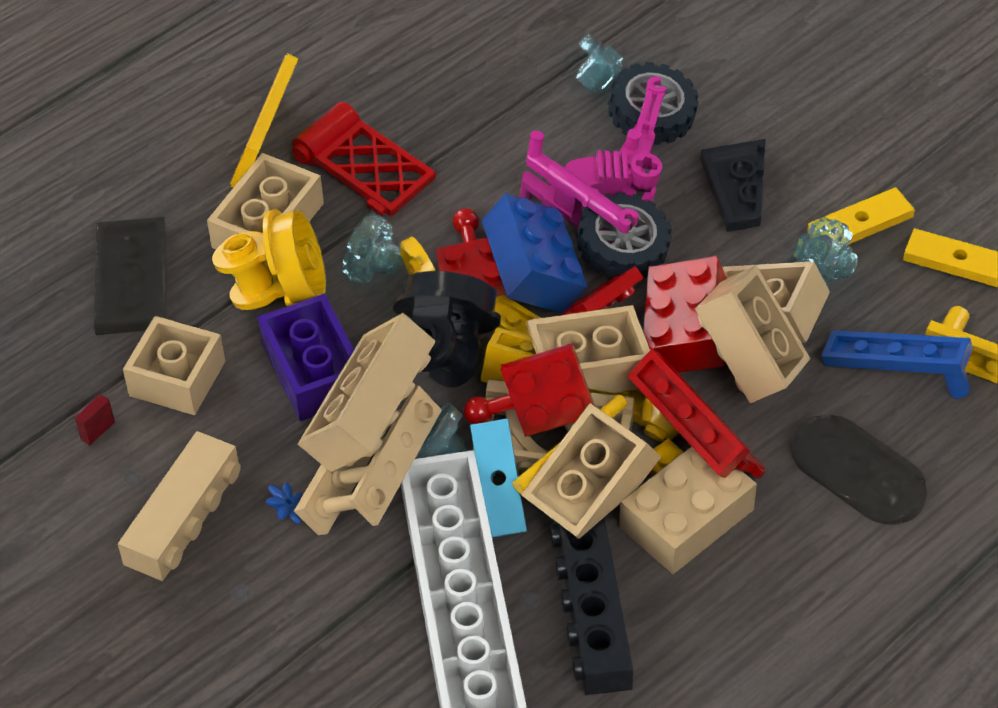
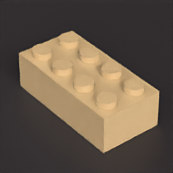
(367, 393)

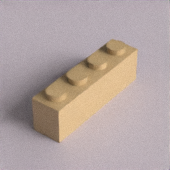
(179, 506)

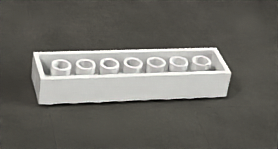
(460, 584)

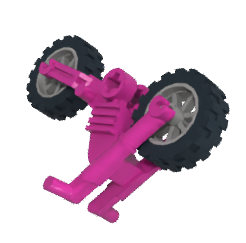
(610, 180)

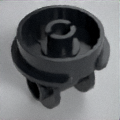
(453, 313)

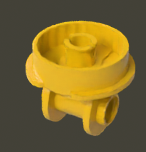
(292, 257)

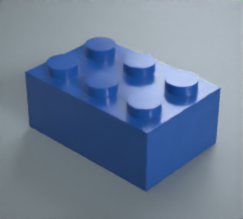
(534, 253)

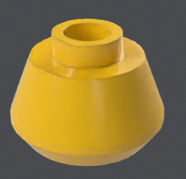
(655, 423)

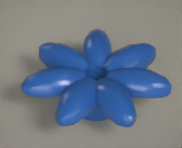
(284, 502)

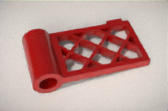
(330, 138)

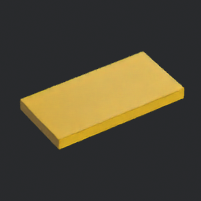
(265, 118)

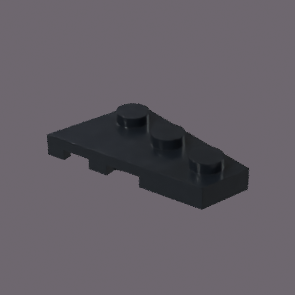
(737, 182)

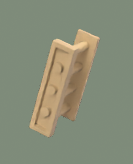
(377, 482)

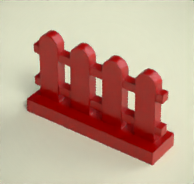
(693, 417)

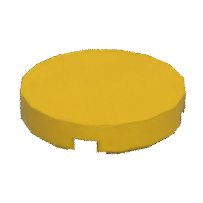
(414, 256)

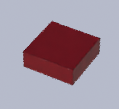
(94, 419)

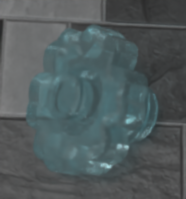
(601, 64)
(828, 248)
(371, 250)
(443, 434)

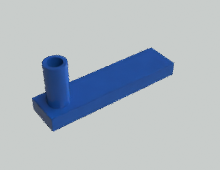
(903, 353)

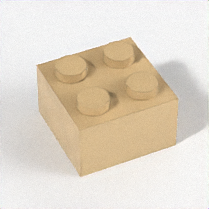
(174, 365)

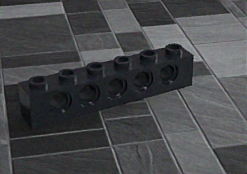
(598, 669)

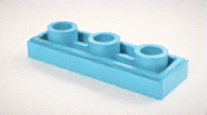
(493, 455)

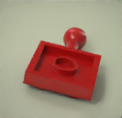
(472, 256)
(608, 293)
(542, 389)

